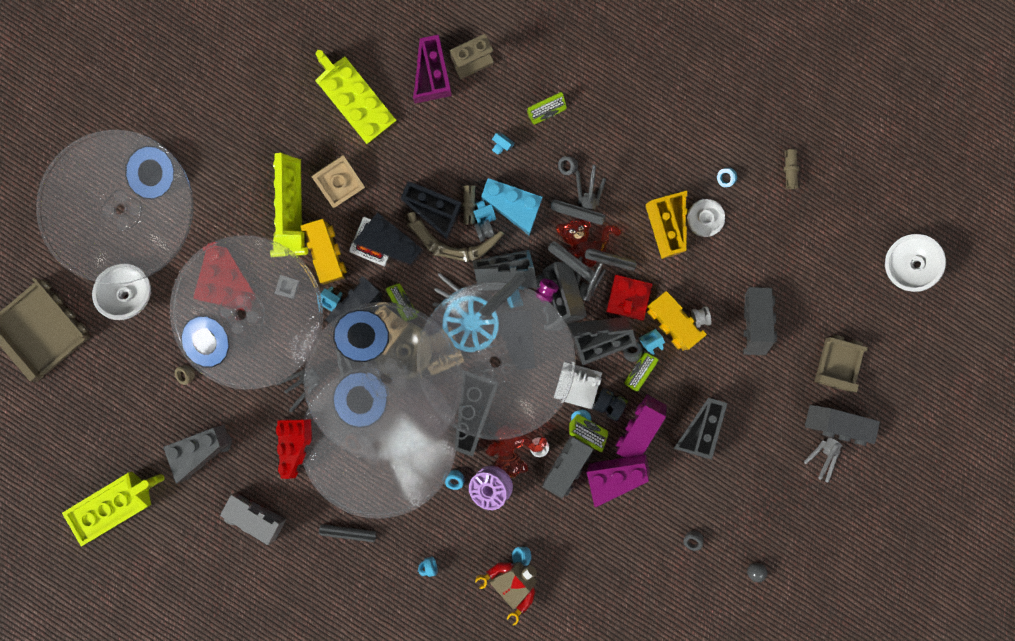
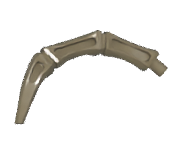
(443, 250)

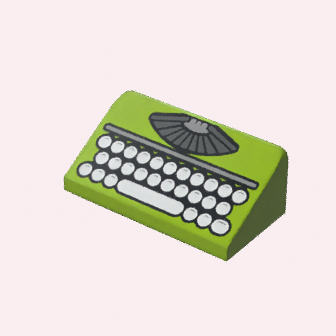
(546, 108)
(398, 295)
(640, 372)
(588, 432)

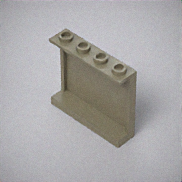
(39, 330)

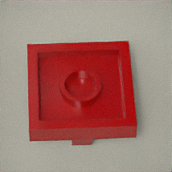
(629, 297)

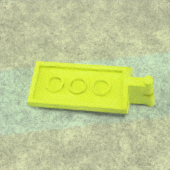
(353, 98)
(288, 203)
(110, 506)

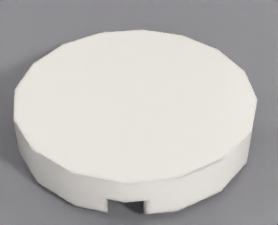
(705, 218)

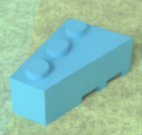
(512, 203)

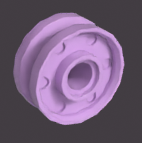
(482, 493)

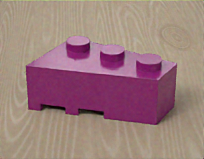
(431, 73)
(642, 428)
(616, 476)

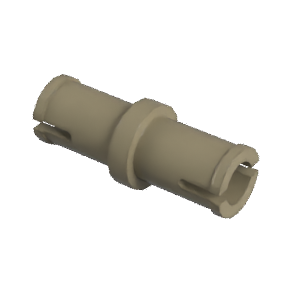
(791, 169)
(469, 205)

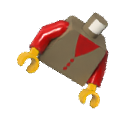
(514, 585)

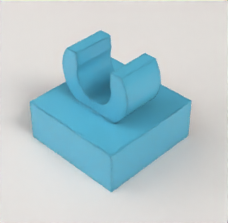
(502, 143)
(484, 213)
(329, 299)
(652, 340)

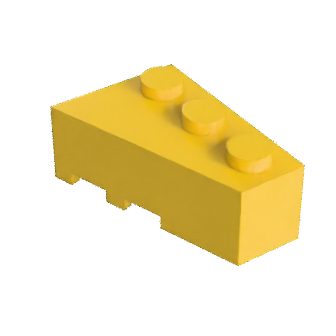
(668, 223)
(324, 251)
(675, 321)

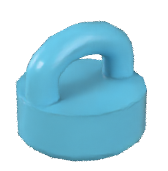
(522, 555)
(430, 567)

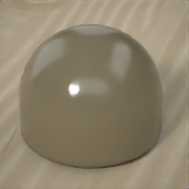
(188, 372)

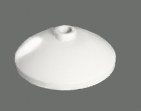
(904, 254)
(110, 298)

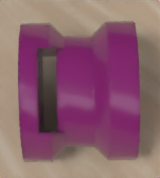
(547, 289)

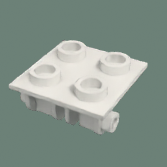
(584, 387)

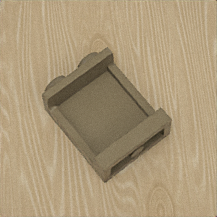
(472, 56)
(840, 363)

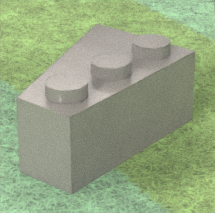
(252, 518)

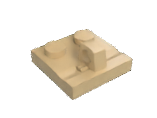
(338, 181)

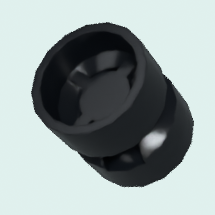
(610, 404)

